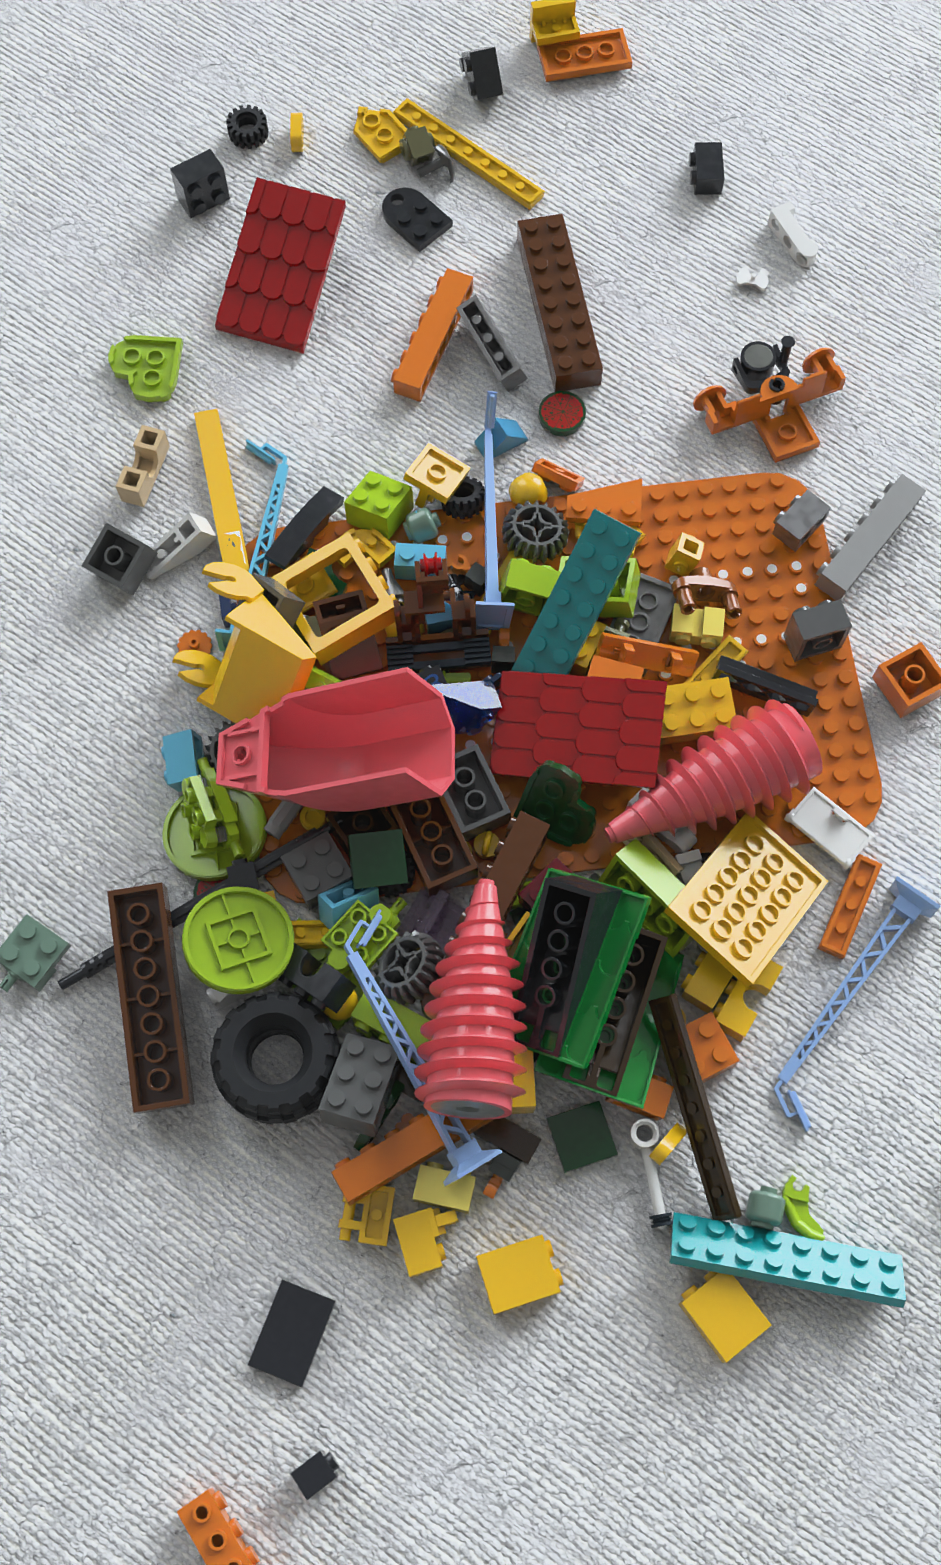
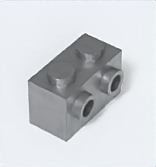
(800, 520)

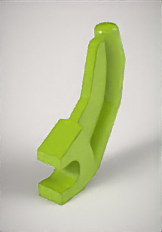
(798, 1212)

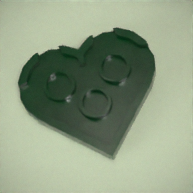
(555, 799)

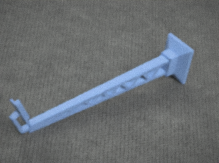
(491, 612)
(908, 905)
(469, 1155)

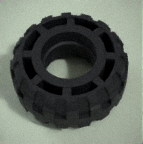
(246, 1029)

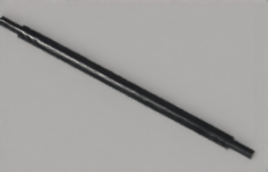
(180, 914)

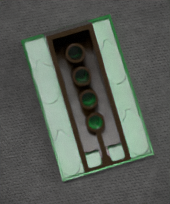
(629, 1039)

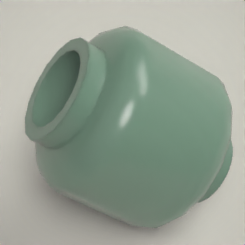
(422, 525)
(765, 1208)

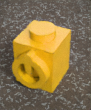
(684, 554)

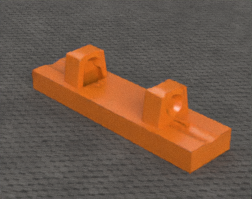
(647, 654)

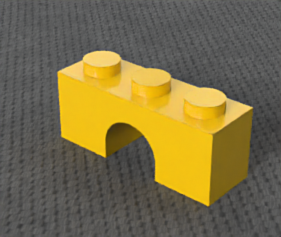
(734, 1015)

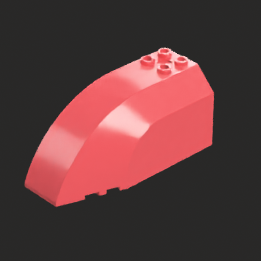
(345, 745)

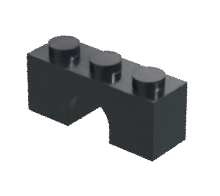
(327, 986)

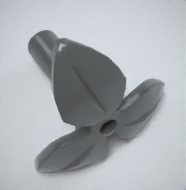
(443, 160)

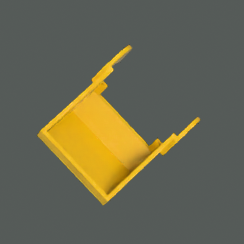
(261, 658)

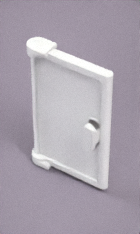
(838, 838)

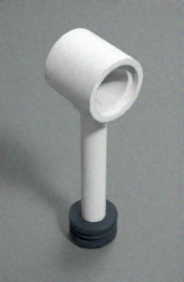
(660, 1218)

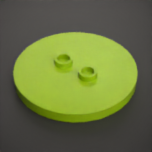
(211, 863)
(238, 940)

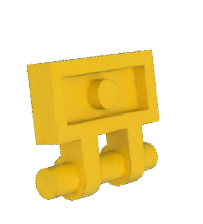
(375, 1218)

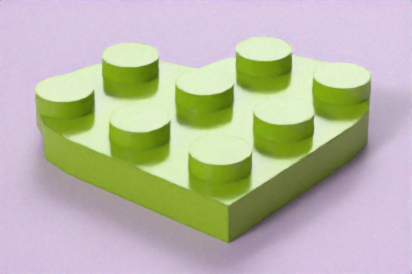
(148, 364)

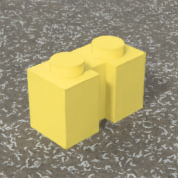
(700, 628)
(431, 1189)

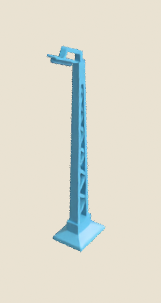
(223, 636)

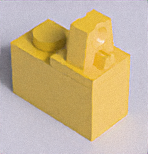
(418, 1236)

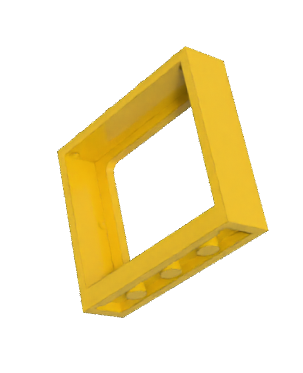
(360, 626)

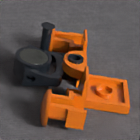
(785, 434)

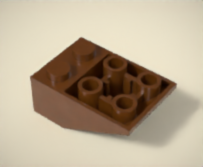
(336, 611)

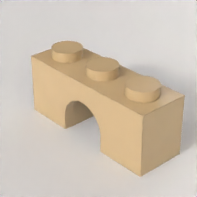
(137, 481)

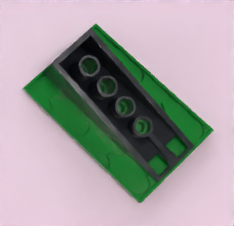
(573, 963)

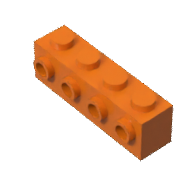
(214, 1532)

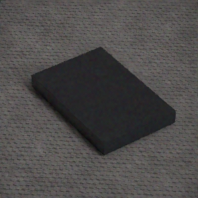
(292, 1333)

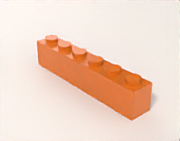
(432, 335)
(394, 1156)

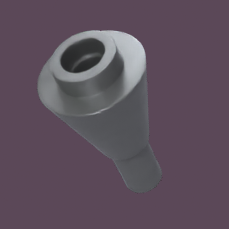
(394, 587)

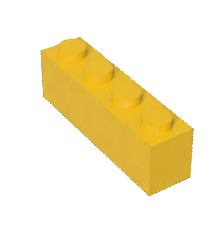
(707, 983)

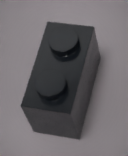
(707, 168)

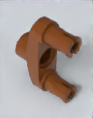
(704, 587)

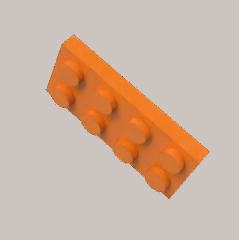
(585, 56)

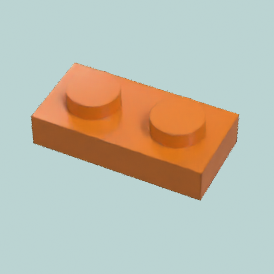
(549, 472)

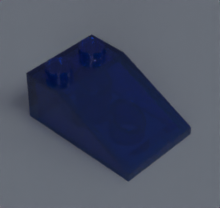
(470, 704)

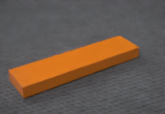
(849, 906)

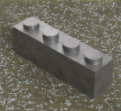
(492, 343)

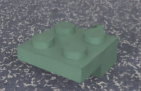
(31, 954)

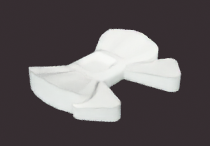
(759, 281)

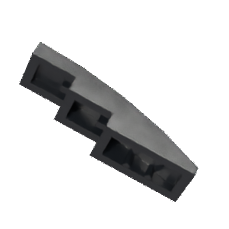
(302, 529)

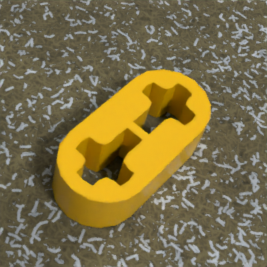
(296, 132)
(668, 1143)

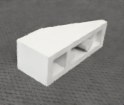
(181, 543)

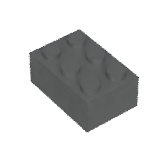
(475, 795)
(360, 1085)

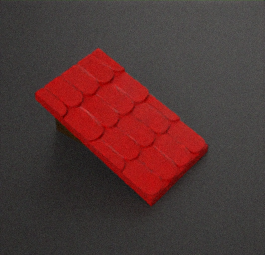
(280, 265)
(590, 724)

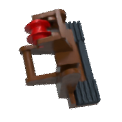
(454, 650)

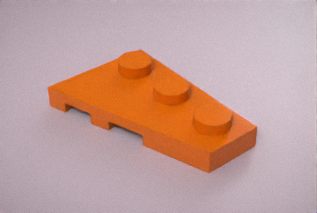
(617, 501)

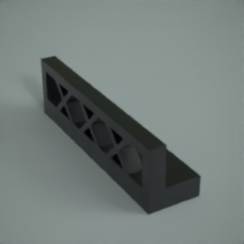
(766, 685)

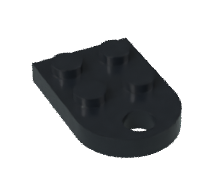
(416, 218)

